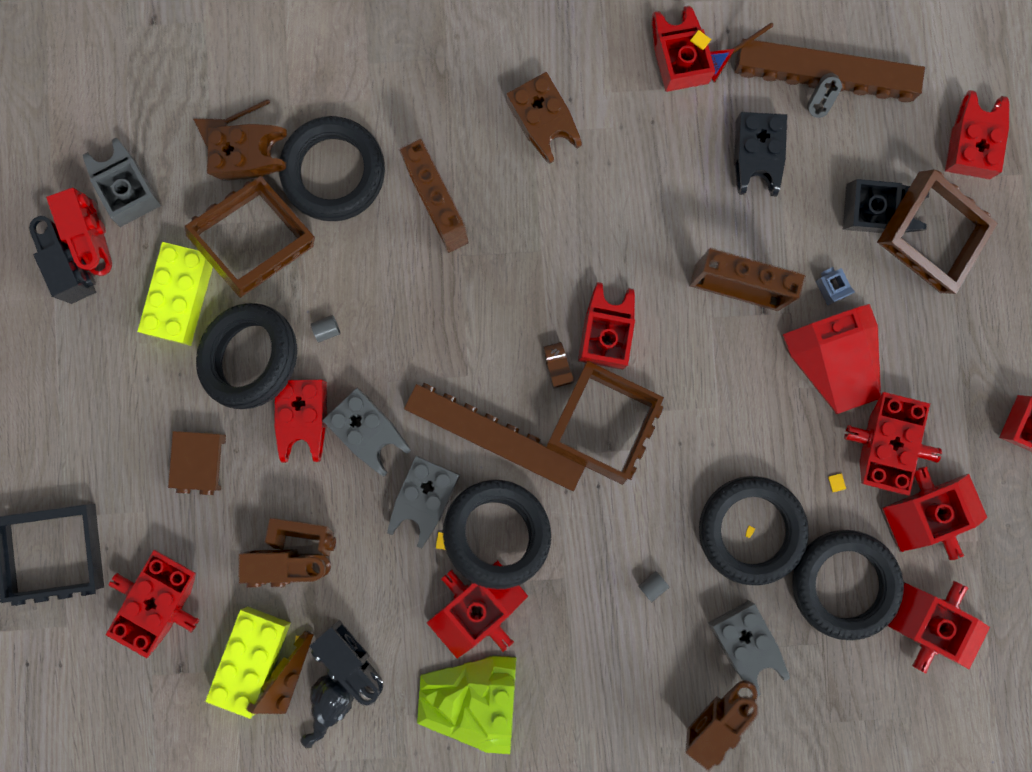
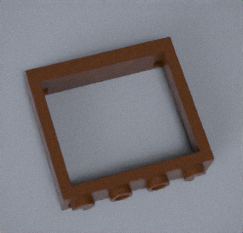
(434, 195)
(230, 204)
(892, 234)
(747, 280)
(620, 385)

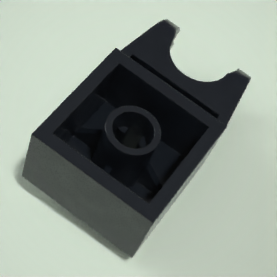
(756, 157)
(885, 200)
(57, 265)
(347, 663)

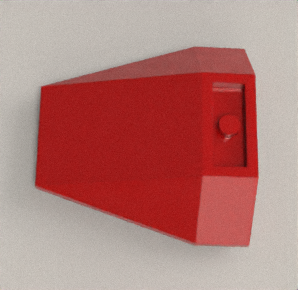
(840, 357)

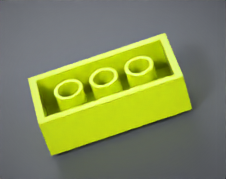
(175, 294)
(247, 660)

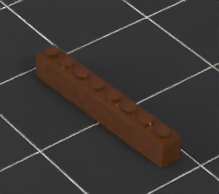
(808, 66)
(493, 436)

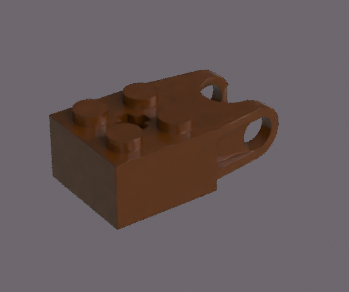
(544, 123)
(243, 151)
(280, 567)
(721, 726)

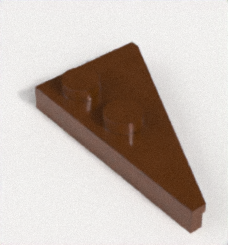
(283, 680)

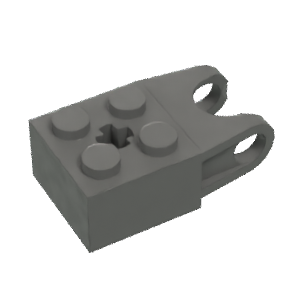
(121, 185)
(371, 435)
(420, 506)
(753, 652)

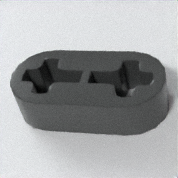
(829, 97)

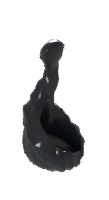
(329, 705)

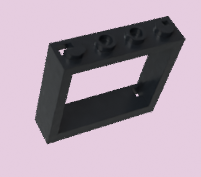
(8, 579)

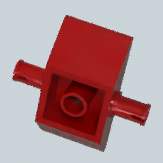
(904, 423)
(916, 520)
(921, 619)
(141, 623)
(462, 629)

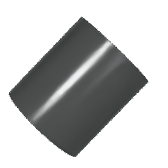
(325, 328)
(653, 586)

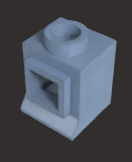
(826, 288)

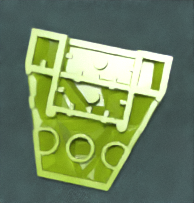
(471, 702)

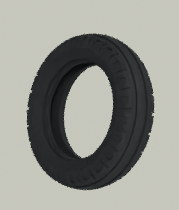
(324, 129)
(214, 343)
(795, 530)
(463, 557)
(889, 592)

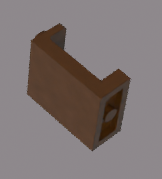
(195, 462)
(279, 529)

